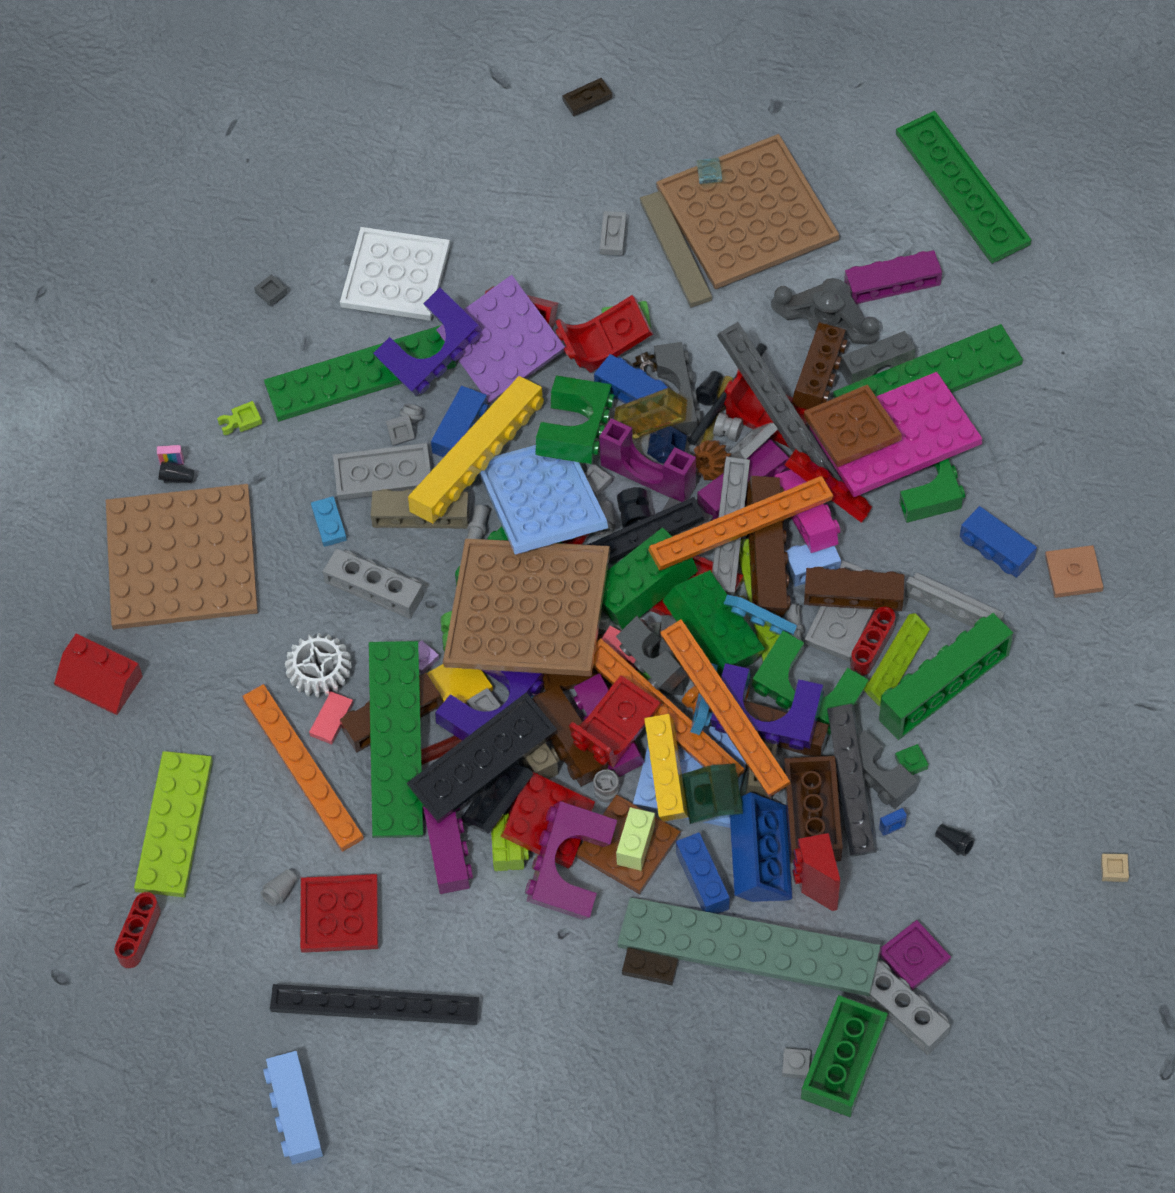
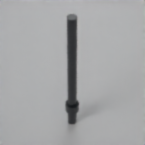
(715, 409)

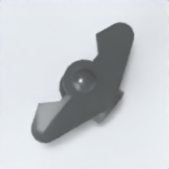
(827, 304)

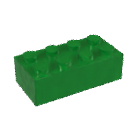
(637, 583)
(715, 628)
(844, 1056)

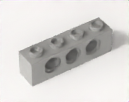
(403, 602)
(926, 1036)

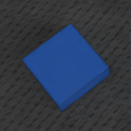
(892, 822)

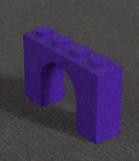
(418, 373)
(464, 720)
(795, 727)

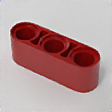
(876, 631)
(137, 941)

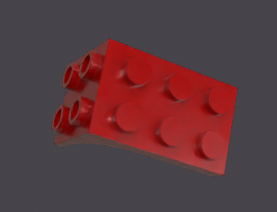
(606, 334)
(744, 404)
(614, 722)

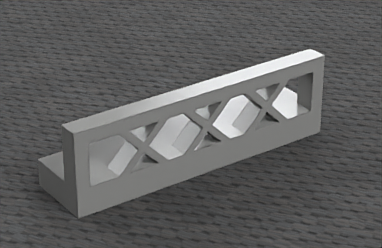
(947, 600)

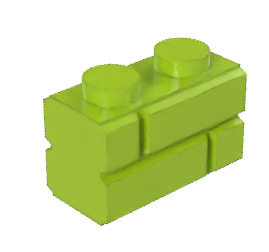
(506, 853)

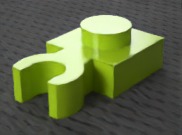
(243, 417)

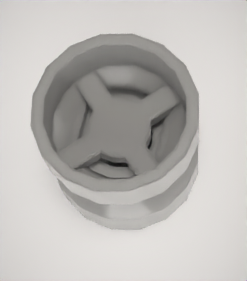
(728, 426)
(606, 780)

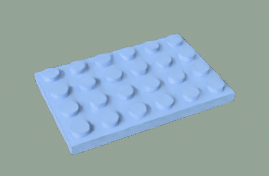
(541, 499)

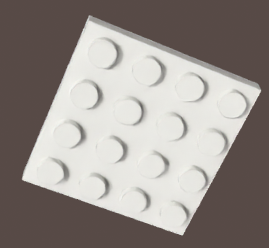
(394, 273)

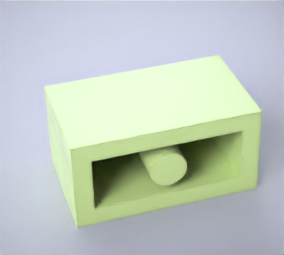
(635, 838)

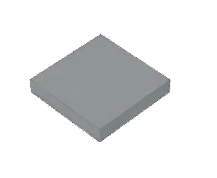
(752, 441)

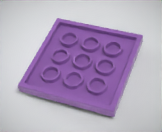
(512, 339)

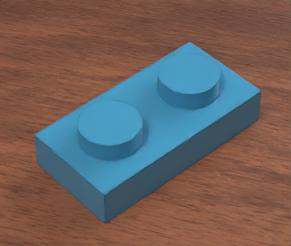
(328, 521)

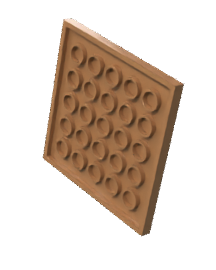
(753, 216)
(181, 556)
(527, 608)

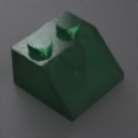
(712, 793)

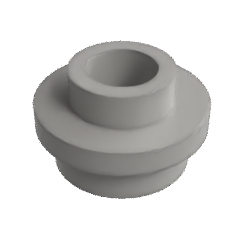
(413, 411)

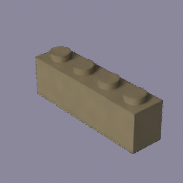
(391, 510)

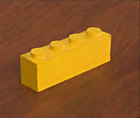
(666, 767)

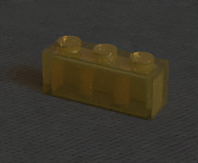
(652, 412)

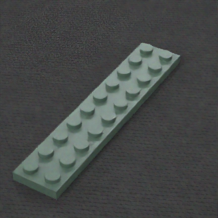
(750, 946)

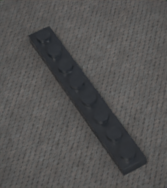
(374, 1004)

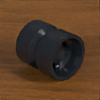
(633, 505)

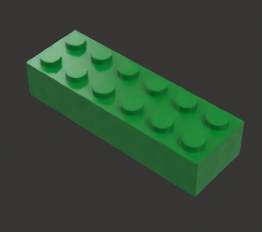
(945, 675)

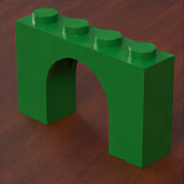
(580, 441)
(934, 498)
(774, 682)

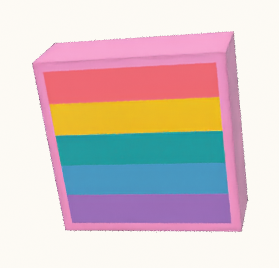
(171, 453)

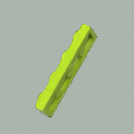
(897, 657)

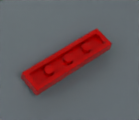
(803, 466)

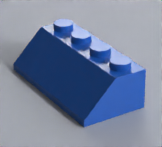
(761, 850)

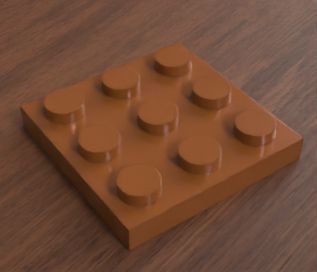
(852, 425)
(605, 858)

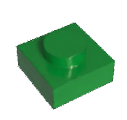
(912, 759)

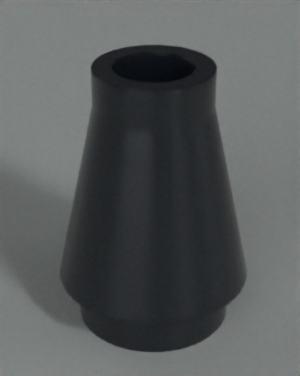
(709, 389)
(175, 473)
(957, 840)

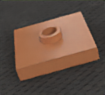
(1074, 571)

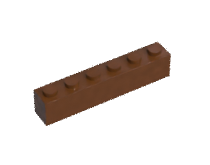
(768, 553)

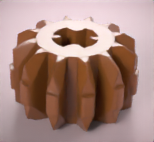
(710, 459)

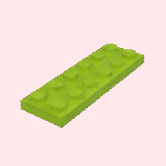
(173, 824)

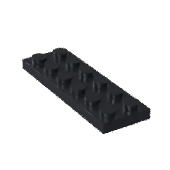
(482, 757)

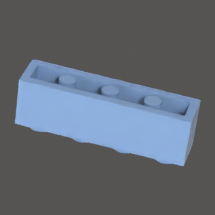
(293, 1107)

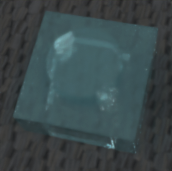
(709, 170)

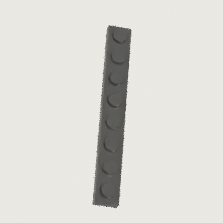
(772, 396)

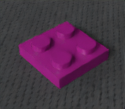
(914, 955)

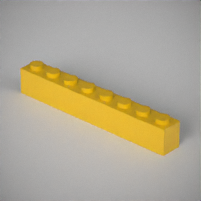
(475, 450)

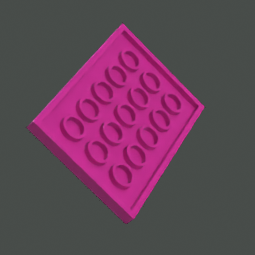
(931, 431)

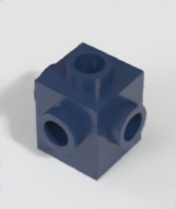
(663, 442)

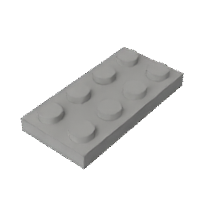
(380, 469)
(837, 628)

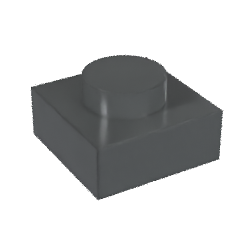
(270, 290)

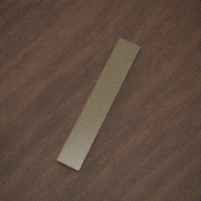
(675, 249)

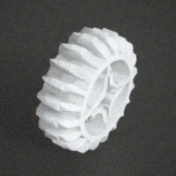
(333, 656)

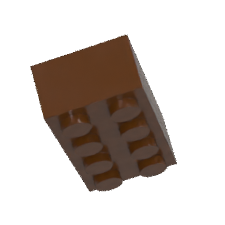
(812, 801)

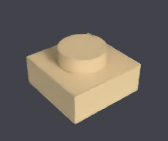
(1114, 867)

